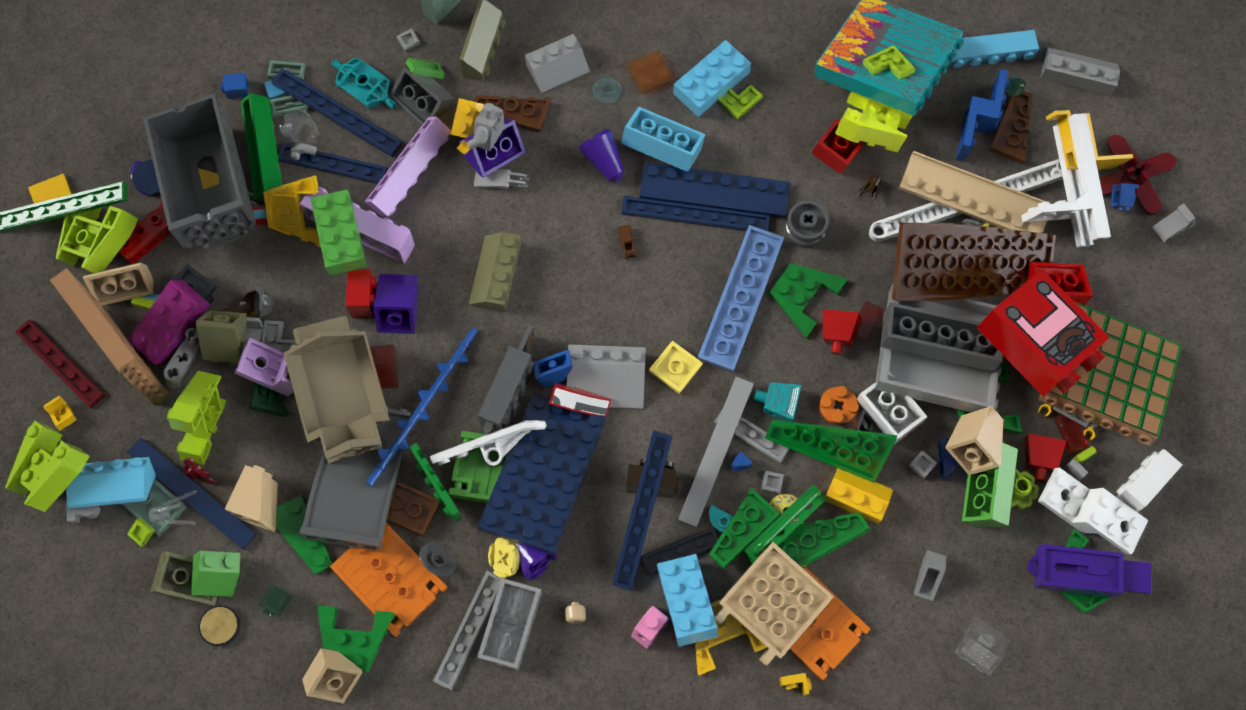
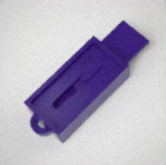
(1088, 571)

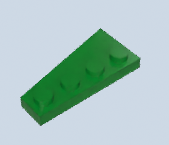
(289, 522)

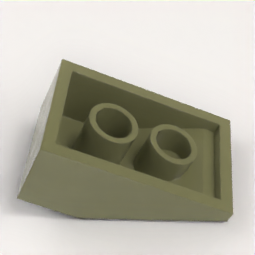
(174, 579)

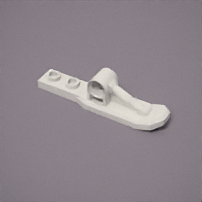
(499, 441)

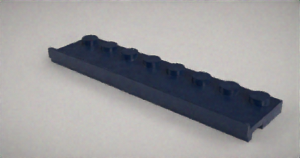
(715, 190)

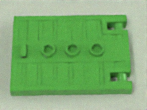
(475, 473)

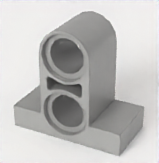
(1175, 223)

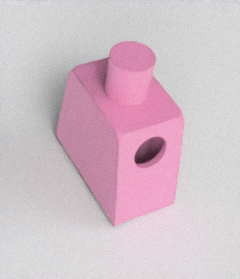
(650, 626)

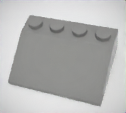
(609, 372)

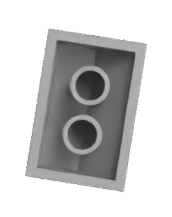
(557, 63)

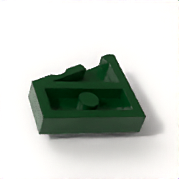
(268, 401)

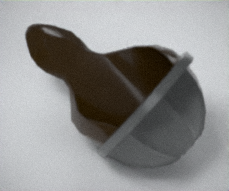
(255, 304)

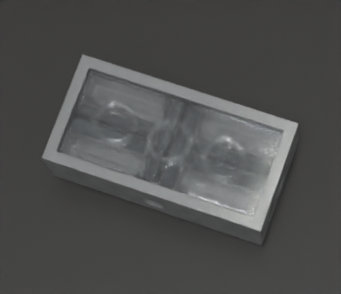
(510, 624)

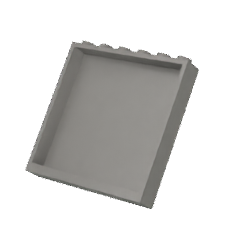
(935, 379)

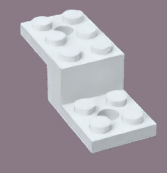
(1093, 510)

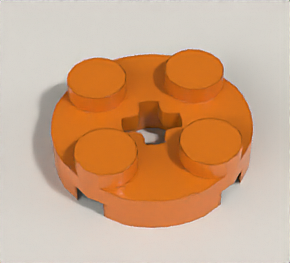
(838, 416)

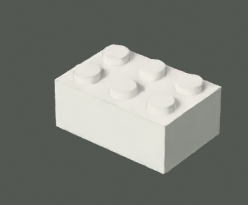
(891, 412)
(1148, 479)

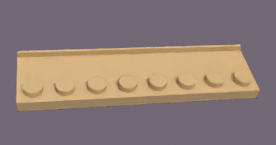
(969, 193)

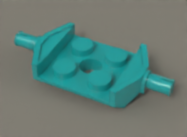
(370, 93)

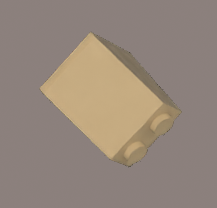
(977, 440)
(255, 498)

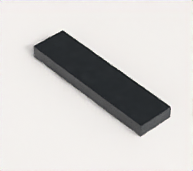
(694, 544)

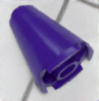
(604, 155)
(533, 561)

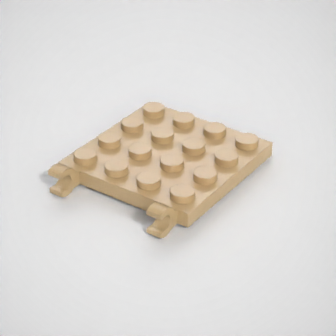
(775, 601)

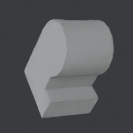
(75, 514)

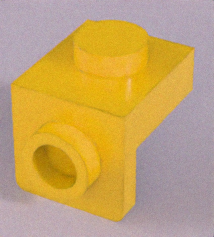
(60, 412)

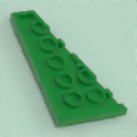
(846, 449)

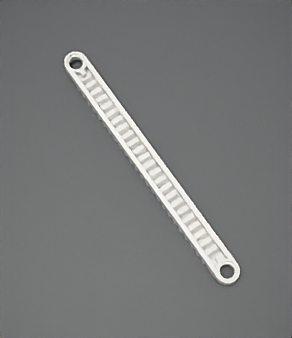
(934, 213)

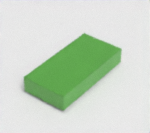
(425, 68)

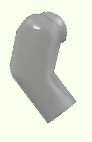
(300, 149)

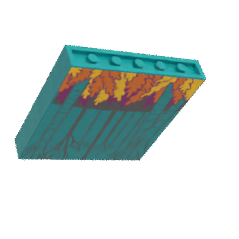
(880, 25)

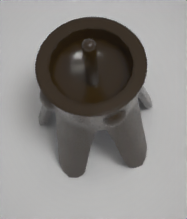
(873, 185)

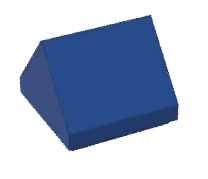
(741, 463)

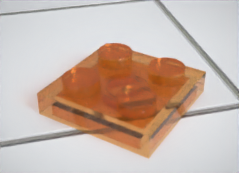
(650, 72)

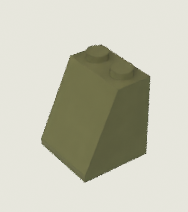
(222, 336)

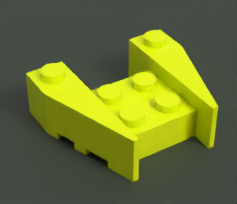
(875, 125)

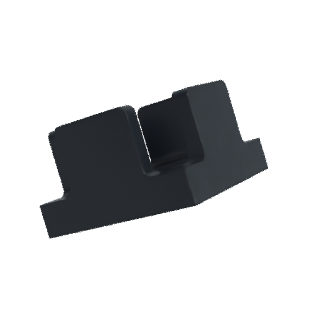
(197, 282)

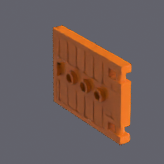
(389, 579)
(828, 636)

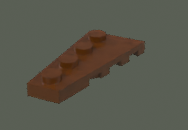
(526, 113)
(1013, 130)

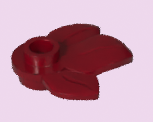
(195, 471)

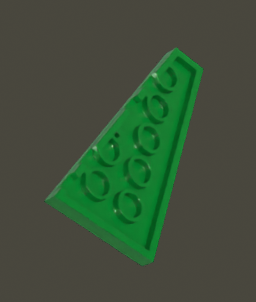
(820, 538)

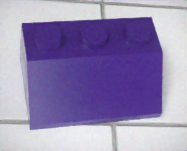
(506, 149)

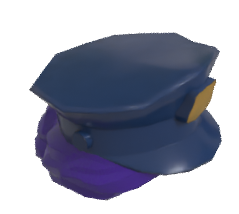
(145, 178)

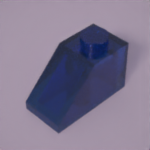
(946, 460)

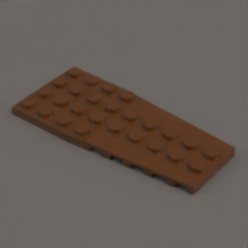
(964, 260)

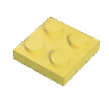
(675, 367)

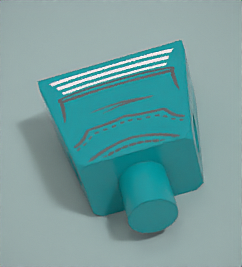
(779, 400)

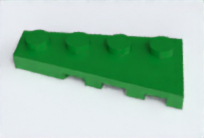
(433, 481)
(748, 523)

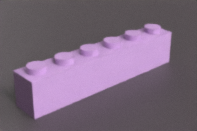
(408, 166)

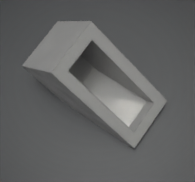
(930, 575)

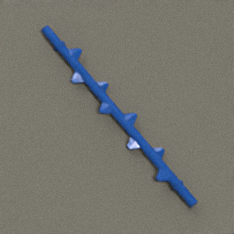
(420, 413)

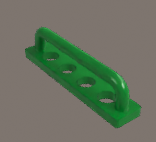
(810, 496)

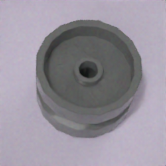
(806, 224)

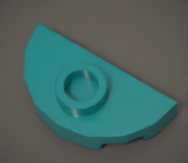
(719, 519)

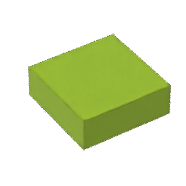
(1083, 456)
(140, 532)

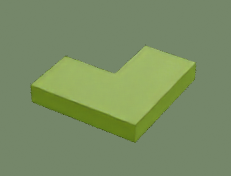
(891, 59)
(741, 103)

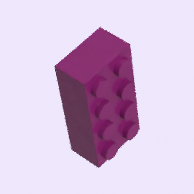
(167, 321)

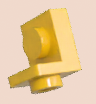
(792, 682)

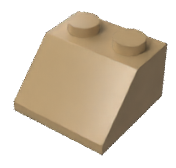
(331, 676)

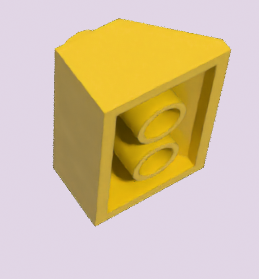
(859, 495)

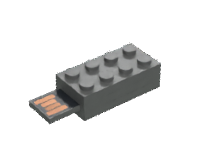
(508, 386)

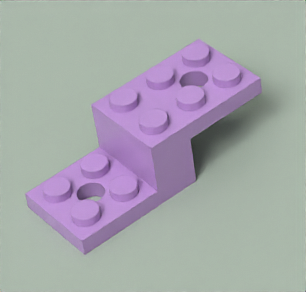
(273, 374)

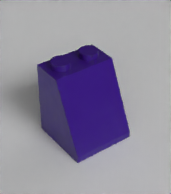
(396, 303)

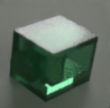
(275, 601)

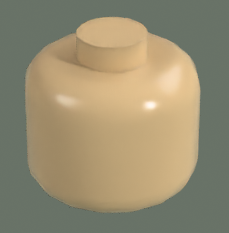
(575, 613)

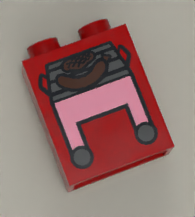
(1044, 334)

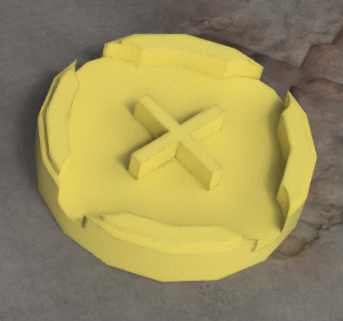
(504, 557)

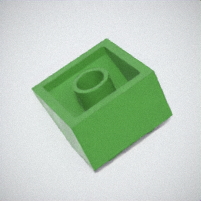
(215, 573)

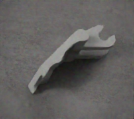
(501, 179)

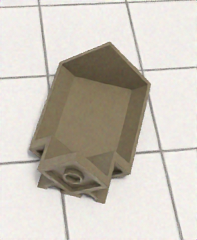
(336, 388)

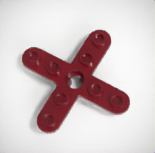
(1148, 168)

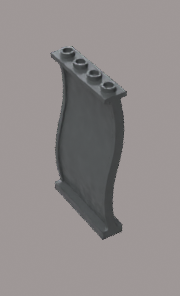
(341, 503)

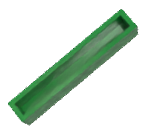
(260, 144)

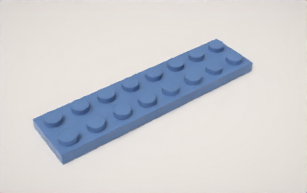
(740, 298)

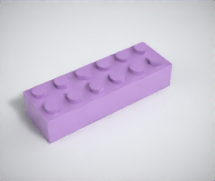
(374, 231)

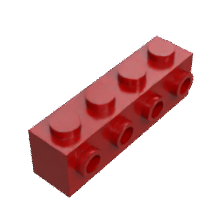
(146, 235)

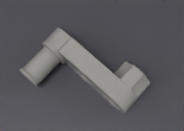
(176, 370)

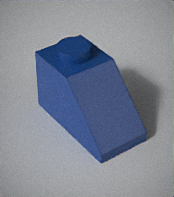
(553, 368)

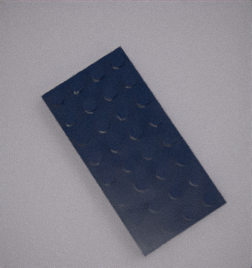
(542, 477)

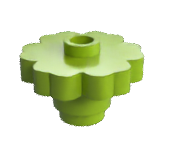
(1028, 490)

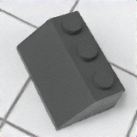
(420, 96)

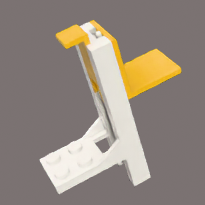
(1081, 179)

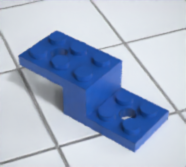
(982, 115)

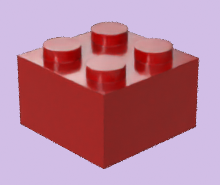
(836, 150)
(361, 293)

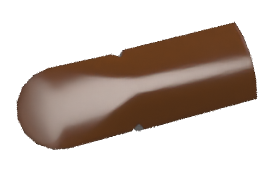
(626, 240)

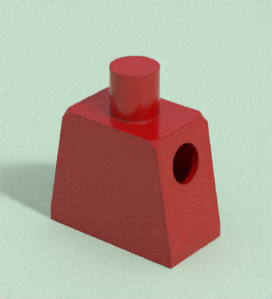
(840, 329)
(1043, 455)

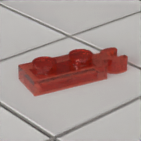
(1071, 433)

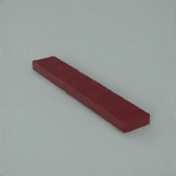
(60, 364)

